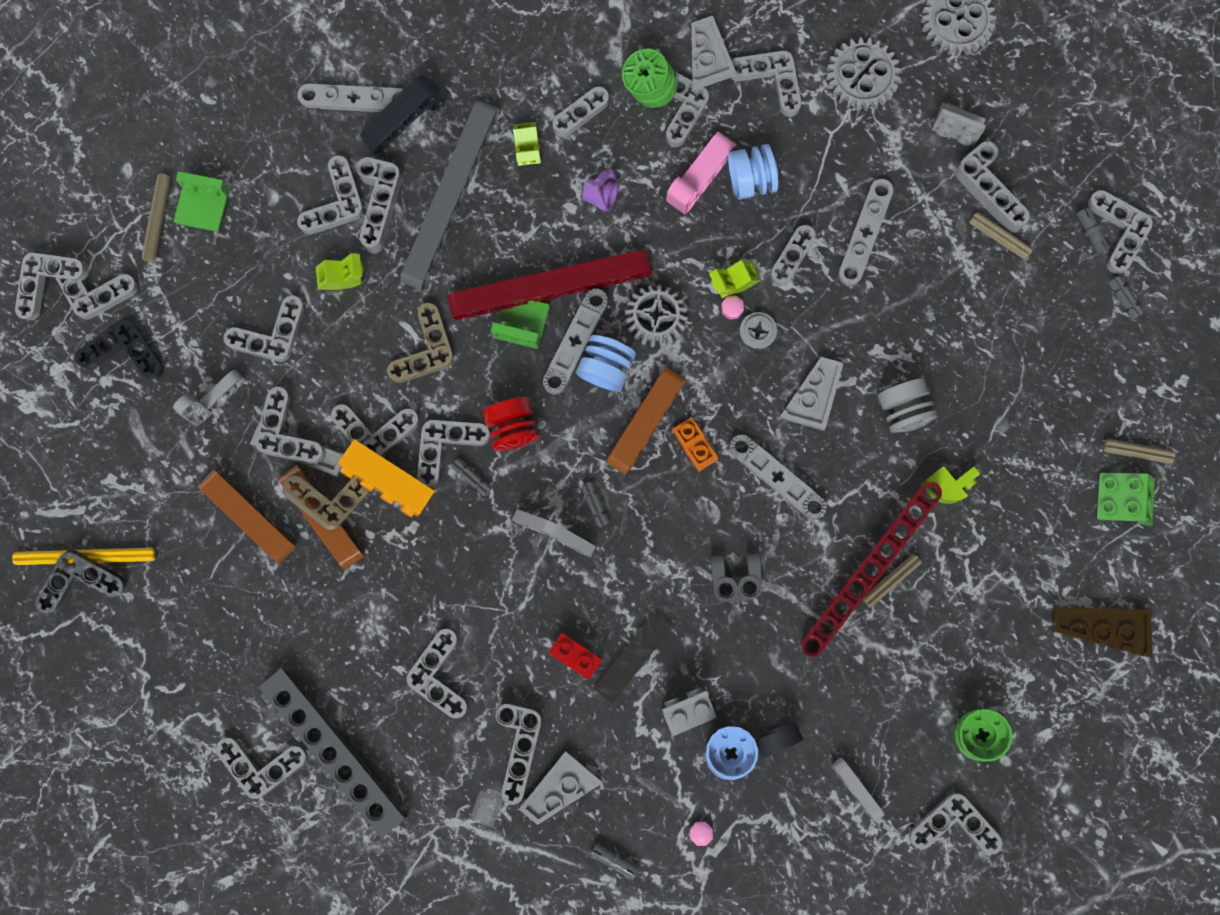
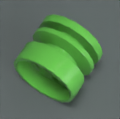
(658, 86)
(997, 737)

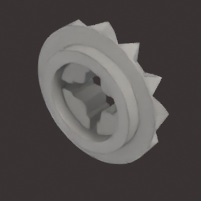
(767, 325)

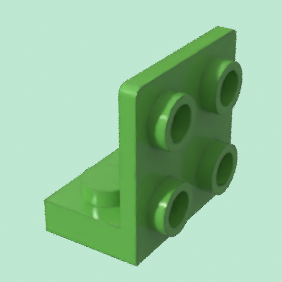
(201, 201)
(522, 324)
(1126, 497)

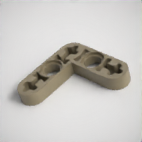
(434, 349)
(332, 507)

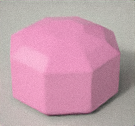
(732, 307)
(701, 833)

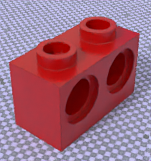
(575, 656)

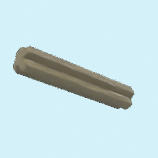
(1001, 235)
(1139, 451)
(892, 580)

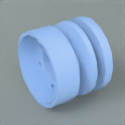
(753, 171)
(604, 366)
(745, 752)

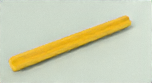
(97, 555)

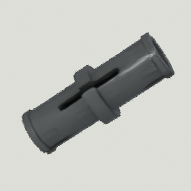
(1093, 231)
(614, 861)

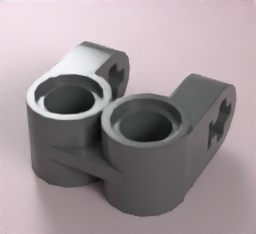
(736, 583)

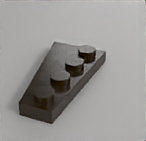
(1115, 628)

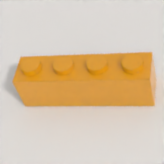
(385, 478)

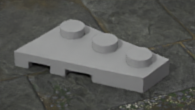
(709, 55)
(815, 396)
(559, 788)

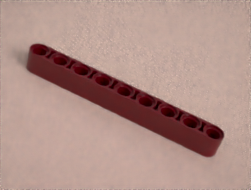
(549, 285)
(881, 562)

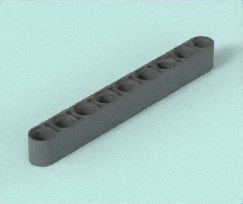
(449, 195)

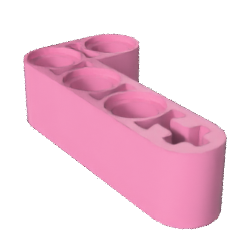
(689, 188)

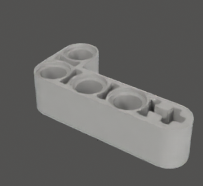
(996, 190)
(376, 207)
(517, 754)

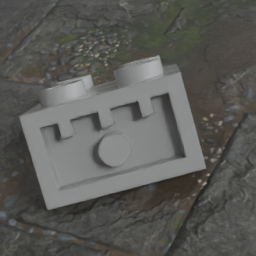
(958, 124)
(688, 712)

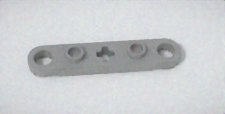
(337, 97)
(870, 217)
(567, 355)
(763, 466)

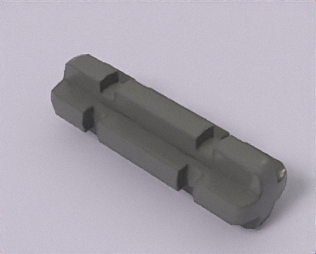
(1126, 297)
(471, 477)
(595, 504)

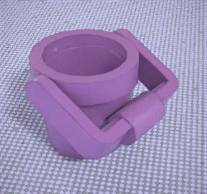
(600, 192)

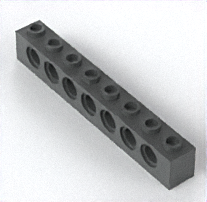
(330, 737)

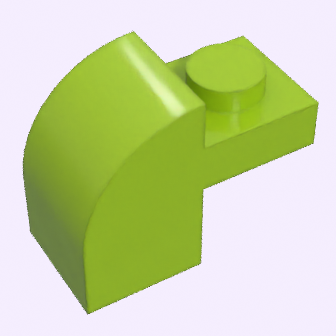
(526, 143)
(340, 274)
(735, 278)
(951, 488)

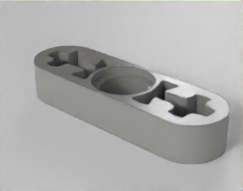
(581, 102)
(794, 264)
(857, 789)

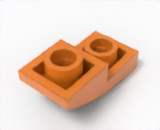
(695, 444)

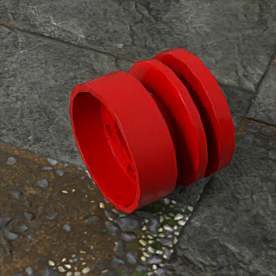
(512, 429)

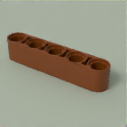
(646, 421)
(246, 516)
(338, 540)

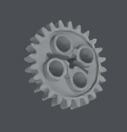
(949, 35)
(847, 62)

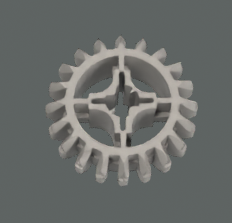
(648, 313)

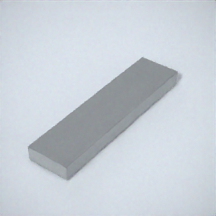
(328, 464)

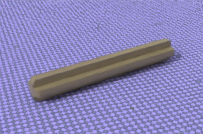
(156, 217)

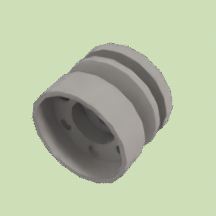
(907, 405)

